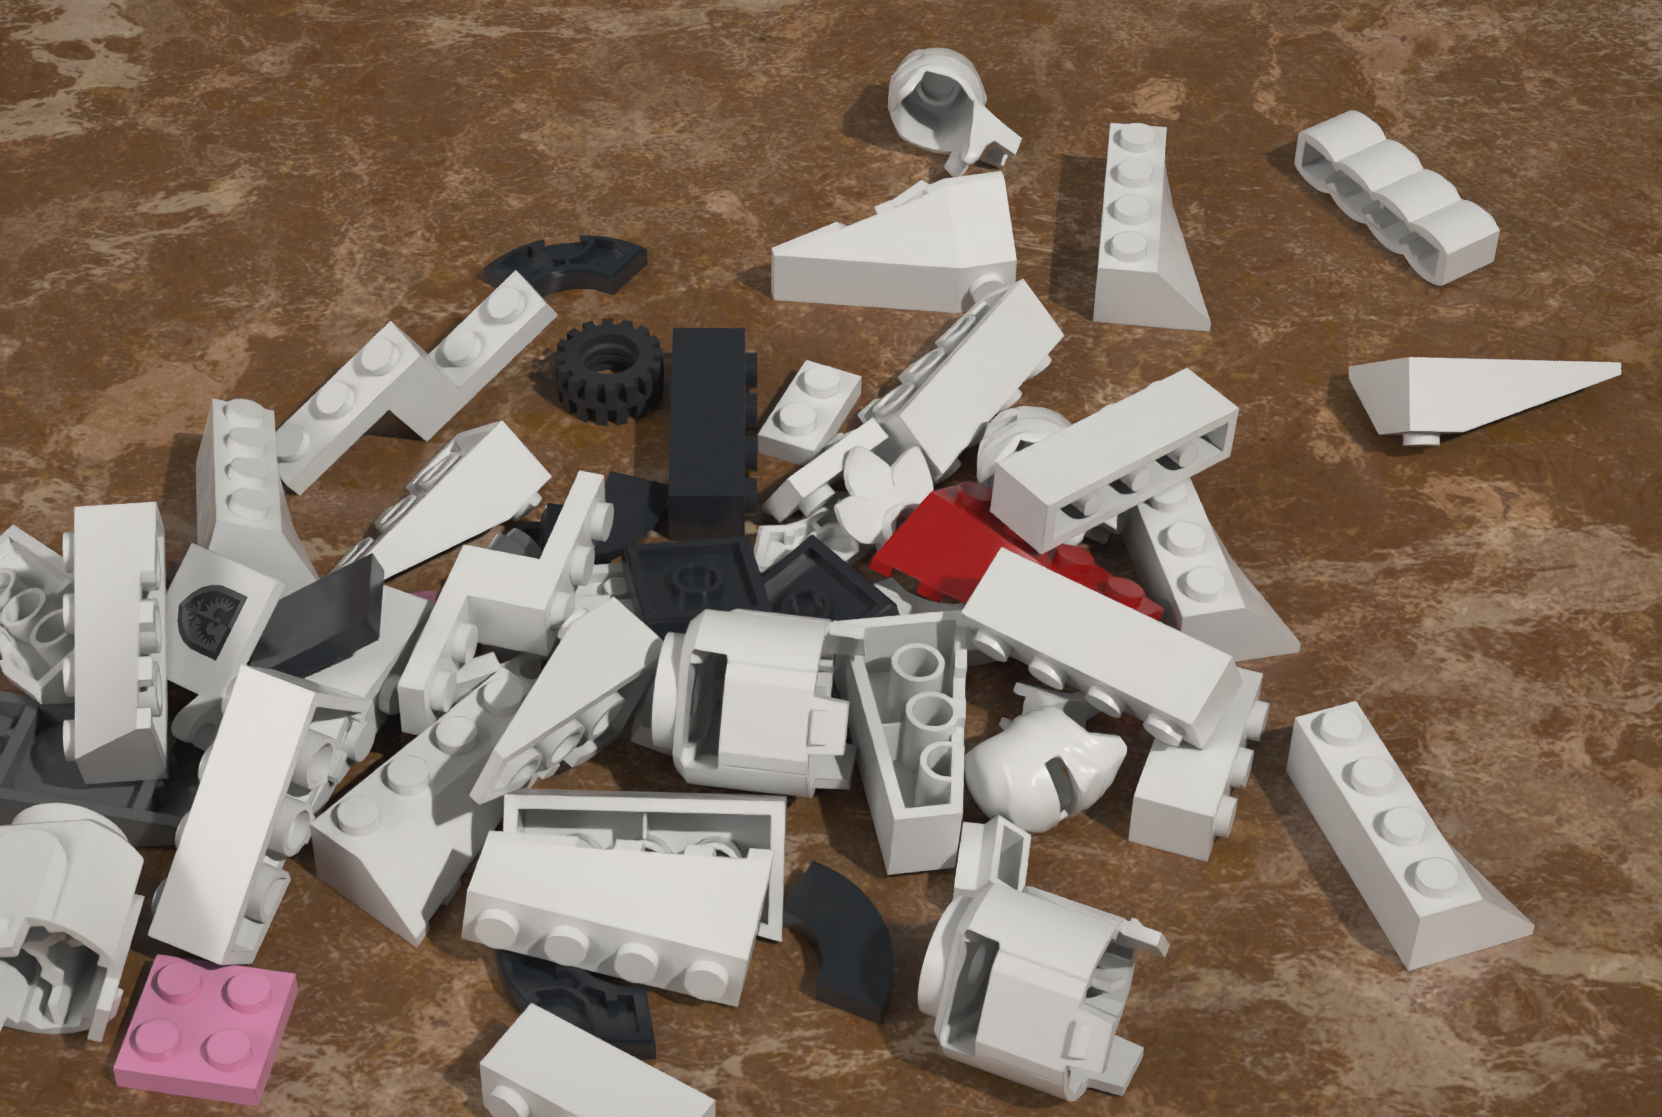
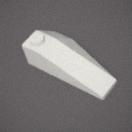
(461, 492)

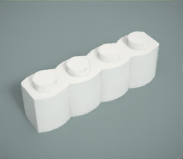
(1399, 201)

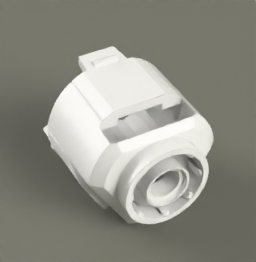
(753, 702)
(64, 919)
(1035, 989)

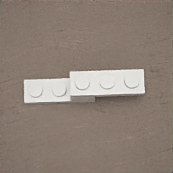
(409, 382)
(504, 603)

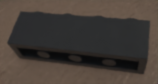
(708, 434)

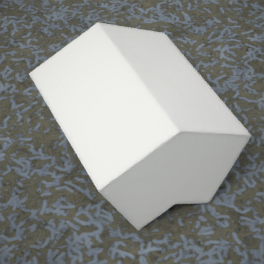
(991, 855)

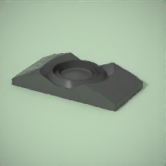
(37, 773)

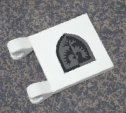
(212, 629)

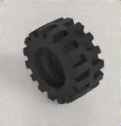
(615, 394)

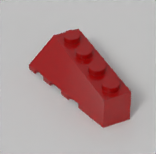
(956, 538)

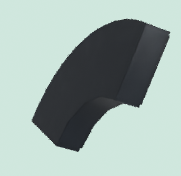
(590, 264)
(637, 510)
(849, 940)
(596, 1006)

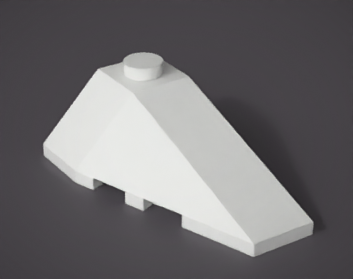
(911, 256)
(1458, 394)
(32, 617)
(578, 700)

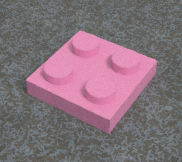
(206, 1030)

